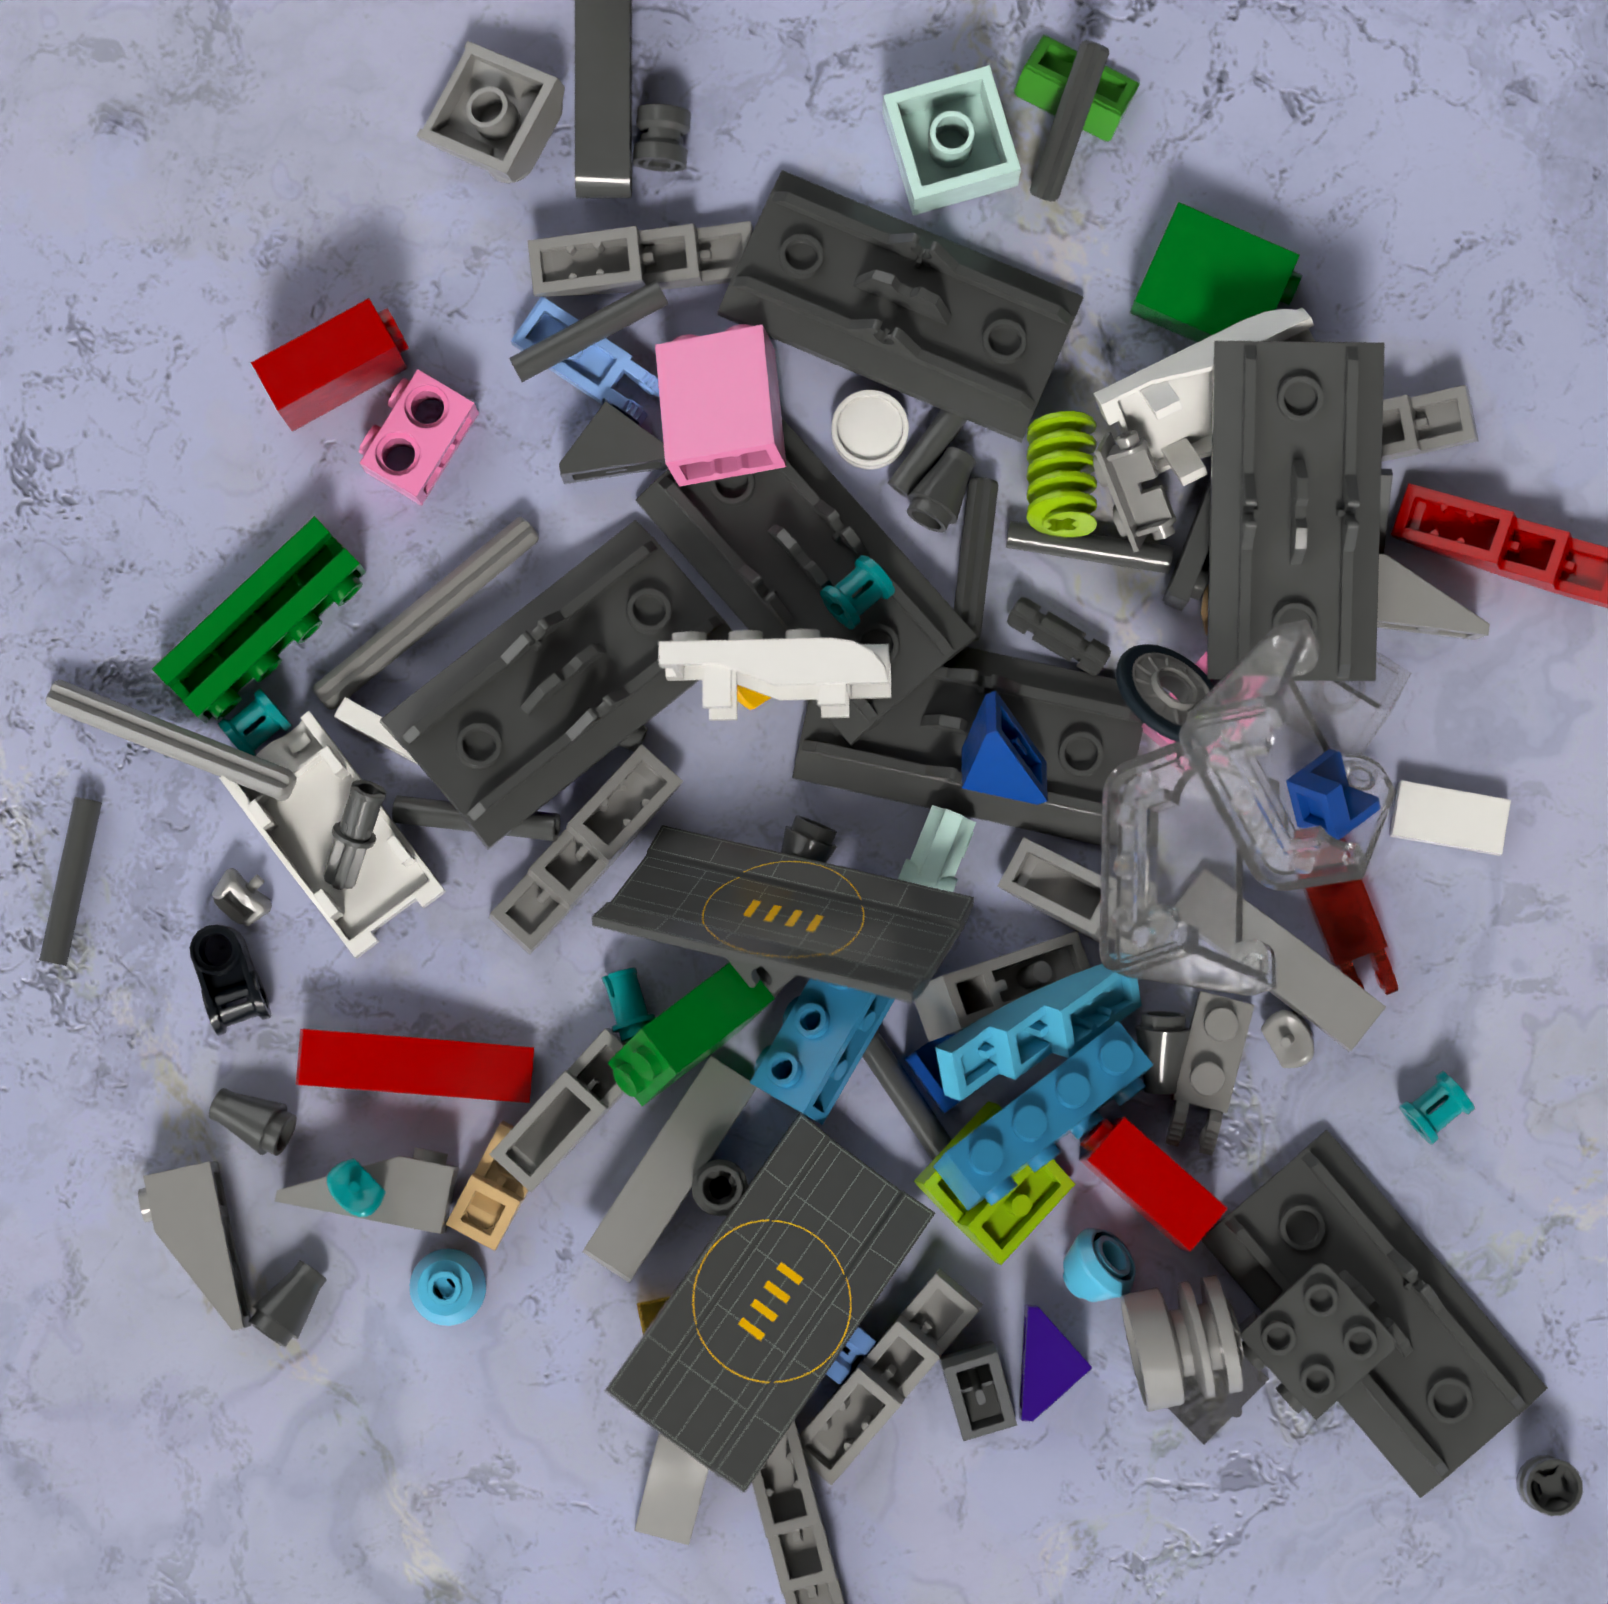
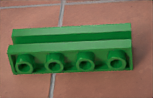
(260, 620)

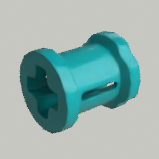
(875, 585)
(260, 706)
(1443, 1090)

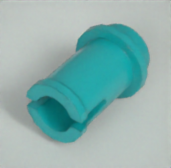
(626, 1002)

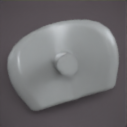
(241, 899)
(1289, 1038)

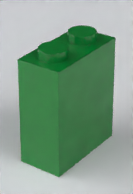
(1212, 276)
(687, 1033)

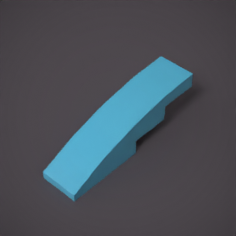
(1029, 1029)

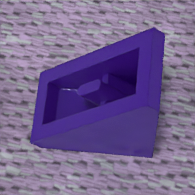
(1047, 1366)

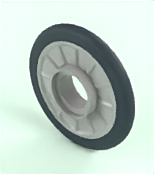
(1140, 680)

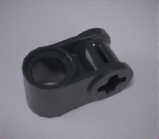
(229, 981)

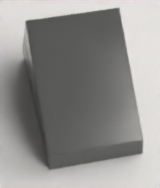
(611, 448)
(978, 1390)

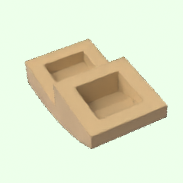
(488, 1198)

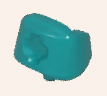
(354, 1188)

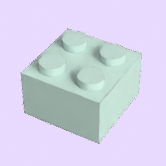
(951, 140)

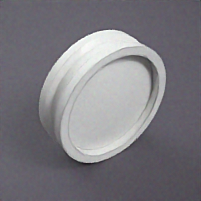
(870, 429)

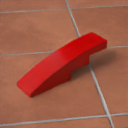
(1503, 544)
(414, 1065)

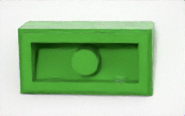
(1046, 77)

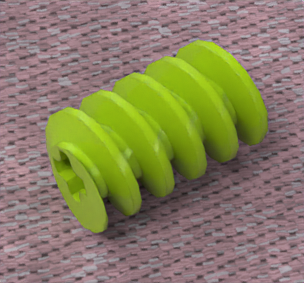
(1061, 474)

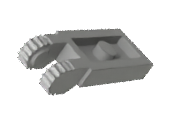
(1210, 1065)

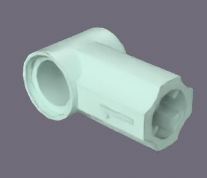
(939, 850)

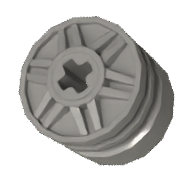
(1182, 1342)

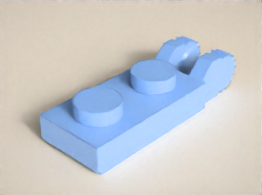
(592, 369)

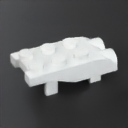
(1174, 397)
(779, 668)
(303, 838)

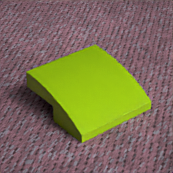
(1007, 1223)

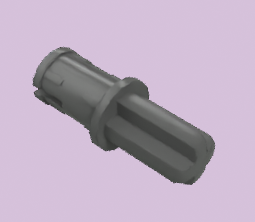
(354, 834)

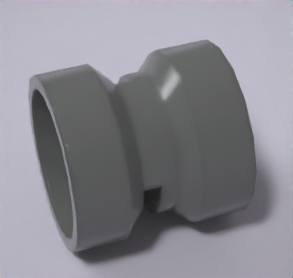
(661, 140)
(1559, 1491)

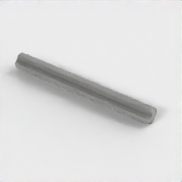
(426, 613)
(171, 740)

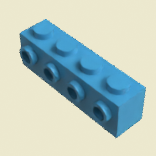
(819, 1046)
(1043, 1115)

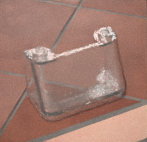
(1256, 736)
(1173, 882)

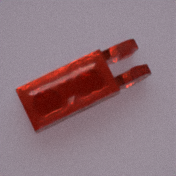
(1351, 930)

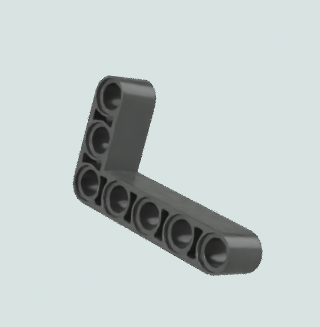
(603, 98)

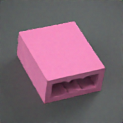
(720, 405)

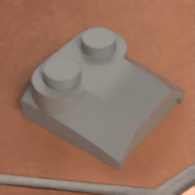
(495, 114)

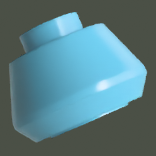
(1098, 1266)
(458, 1302)

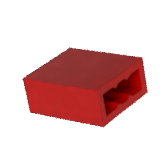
(332, 363)
(1151, 1182)

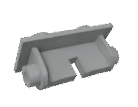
(1123, 470)

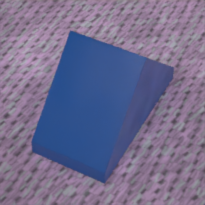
(1002, 757)

